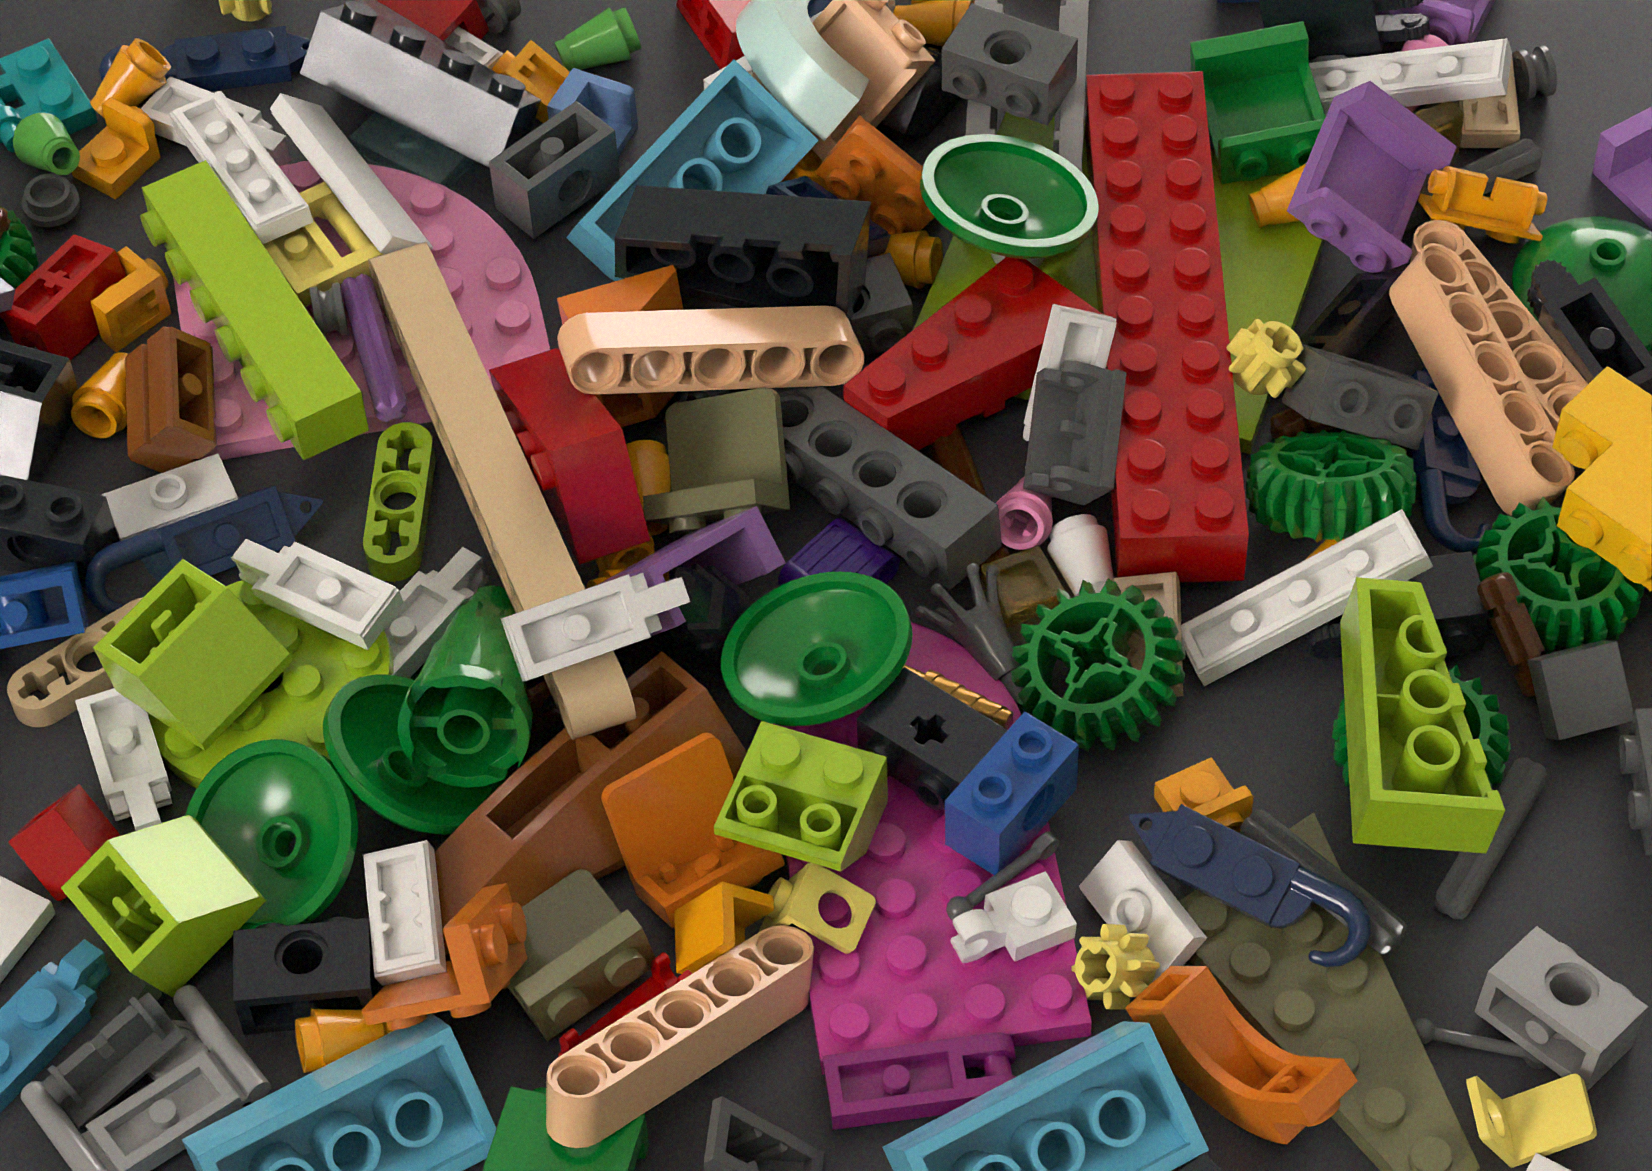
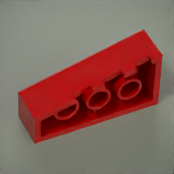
(963, 355)
(573, 455)

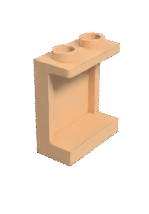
(878, 47)

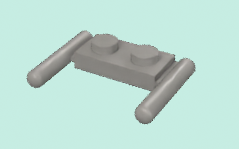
(155, 1120)

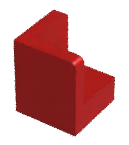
(62, 839)

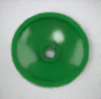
(1008, 196)
(1599, 248)
(816, 649)
(369, 758)
(262, 801)

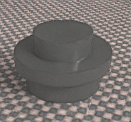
(50, 200)

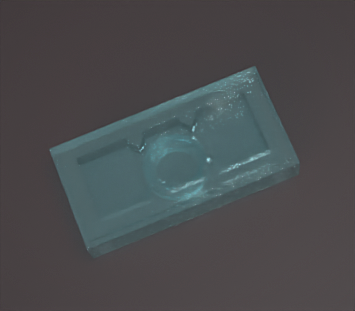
(407, 150)

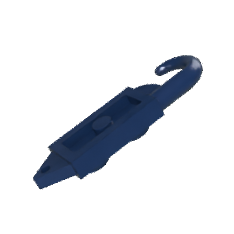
(231, 58)
(1445, 474)
(203, 539)
(1249, 877)

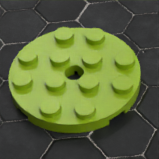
(296, 706)

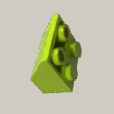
(191, 655)
(805, 798)
(163, 900)

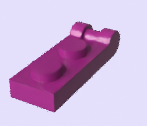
(914, 1078)

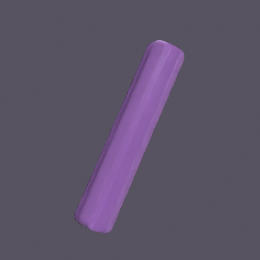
(374, 348)

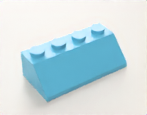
(724, 141)
(379, 1108)
(1083, 1110)

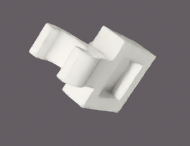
(1020, 917)

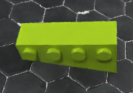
(1409, 746)

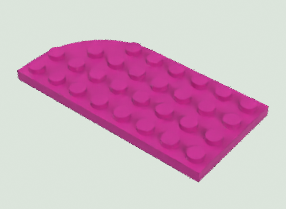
(905, 974)

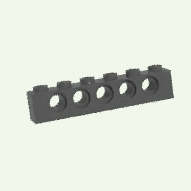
(883, 485)

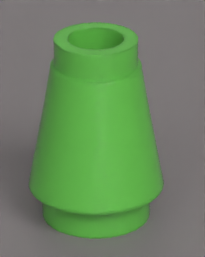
(599, 41)
(45, 144)

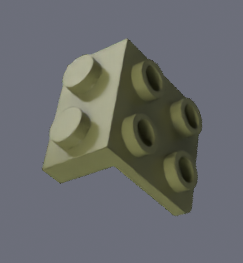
(722, 460)
(576, 953)

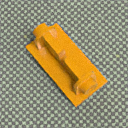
(1502, 215)

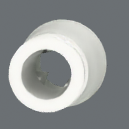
(1081, 552)

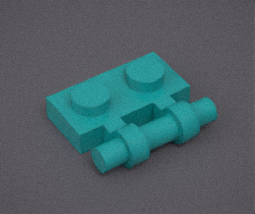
(43, 85)

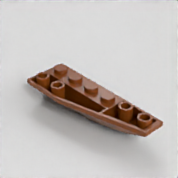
(551, 808)

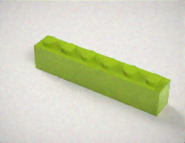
(254, 311)

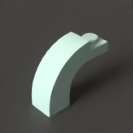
(798, 64)

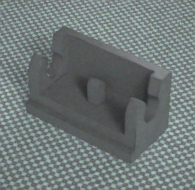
(1075, 432)

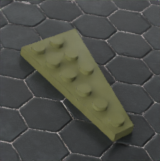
(1342, 1012)

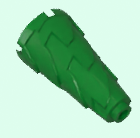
(469, 704)

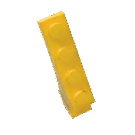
(1611, 502)

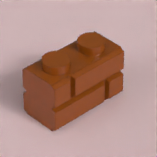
(170, 400)

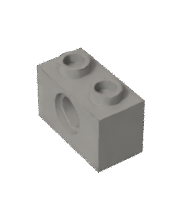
(1560, 1008)

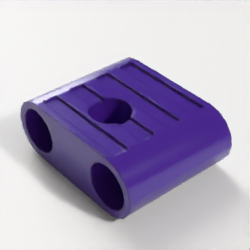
(841, 549)

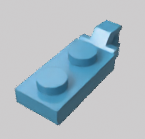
(47, 1016)

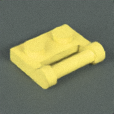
(310, 258)

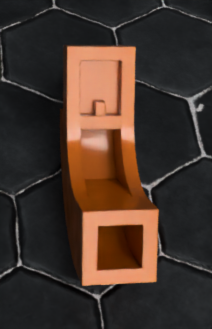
(1232, 1063)

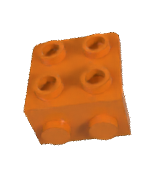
(876, 170)
(667, 823)
(484, 953)

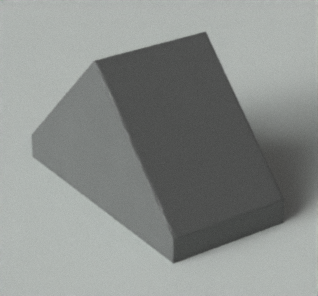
(749, 1143)

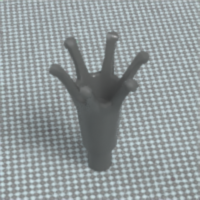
(978, 629)

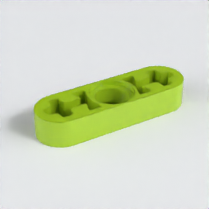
(409, 522)

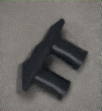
(710, 613)

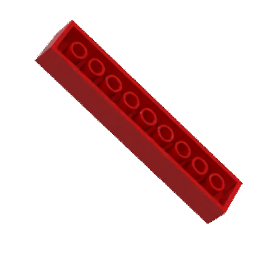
(1162, 280)

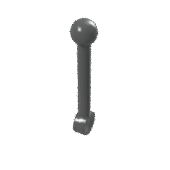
(1041, 849)
(1427, 1032)

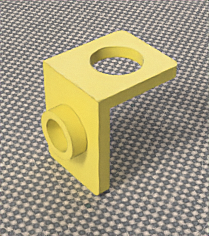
(798, 902)
(1533, 1120)

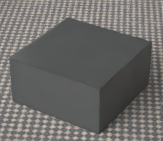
(1581, 689)

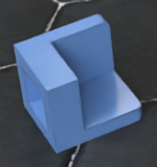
(603, 97)

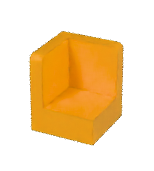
(716, 923)

